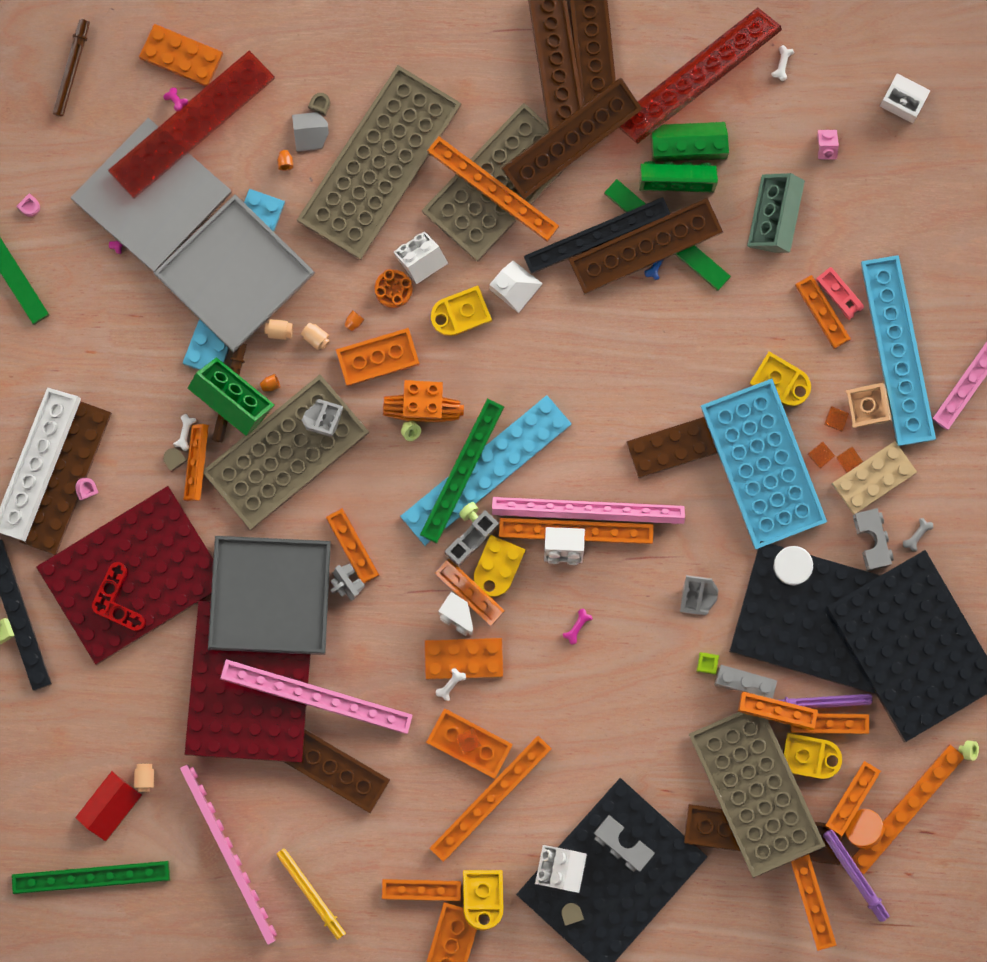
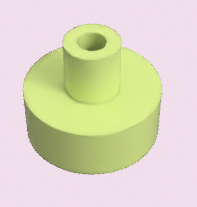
(410, 430)
(469, 512)
(970, 750)

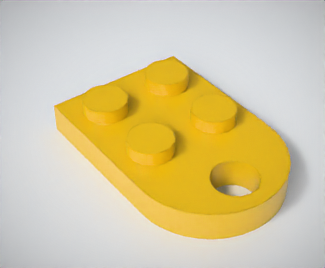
(462, 312)
(785, 377)
(498, 564)
(809, 756)
(483, 897)

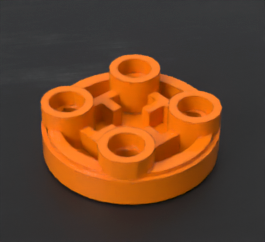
(393, 288)
(865, 829)

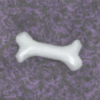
(780, 72)
(182, 442)
(456, 677)

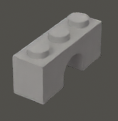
(871, 523)
(472, 538)
(744, 681)
(608, 834)

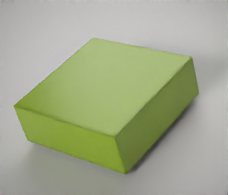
(707, 663)

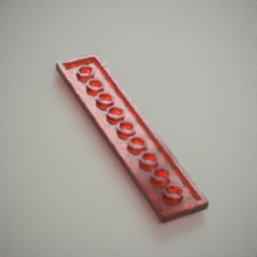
(700, 73)
(191, 124)

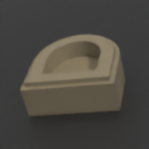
(320, 103)
(173, 458)
(571, 913)

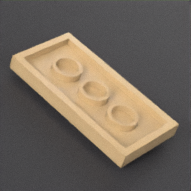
(874, 477)

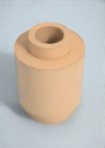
(279, 329)
(315, 336)
(143, 777)

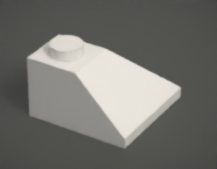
(515, 286)

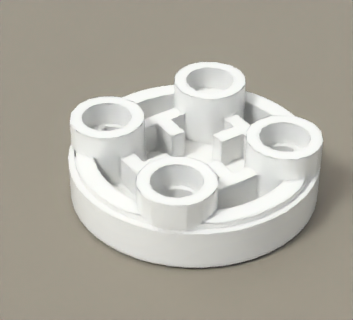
(793, 565)

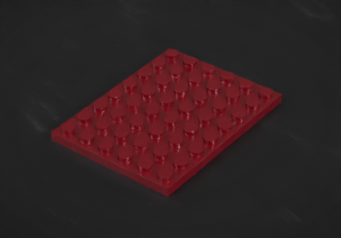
(164, 577)
(239, 720)

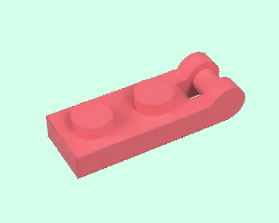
(839, 292)

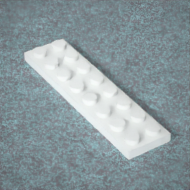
(37, 463)

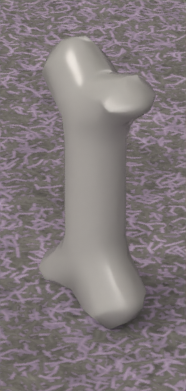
(912, 542)

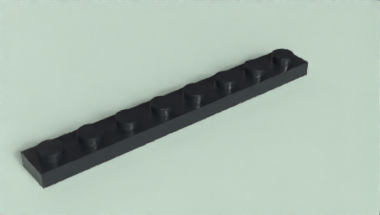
(596, 235)
(21, 624)

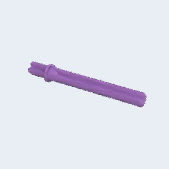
(831, 701)
(849, 865)

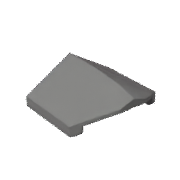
(309, 131)
(322, 417)
(698, 595)

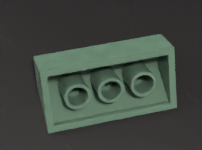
(776, 212)

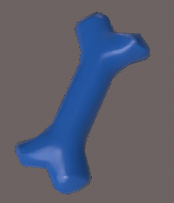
(653, 271)

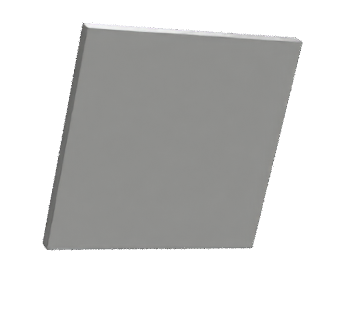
(162, 214)
(234, 273)

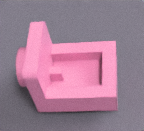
(827, 144)

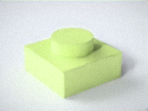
(5, 630)

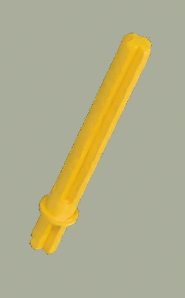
(325, 914)

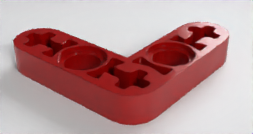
(110, 605)

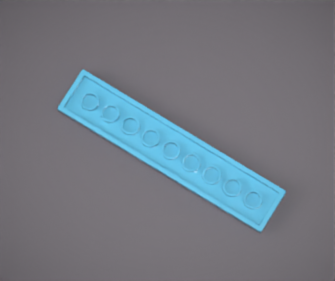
(204, 343)
(898, 350)
(497, 462)

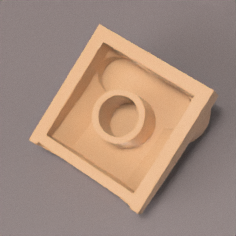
(869, 405)

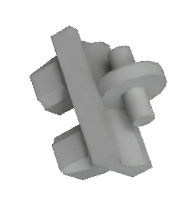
(343, 584)

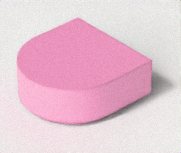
(29, 206)
(85, 488)

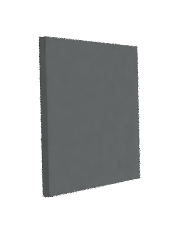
(269, 595)

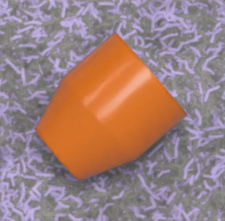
(285, 160)
(353, 321)
(270, 383)

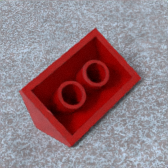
(108, 806)

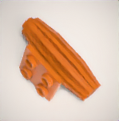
(422, 403)

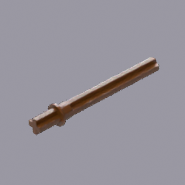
(71, 67)
(236, 364)

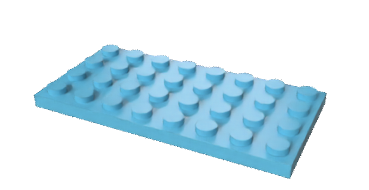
(763, 463)

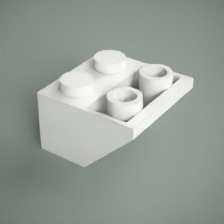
(904, 98)
(420, 257)
(564, 545)
(456, 611)
(561, 868)

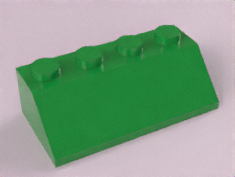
(690, 142)
(678, 177)
(230, 396)

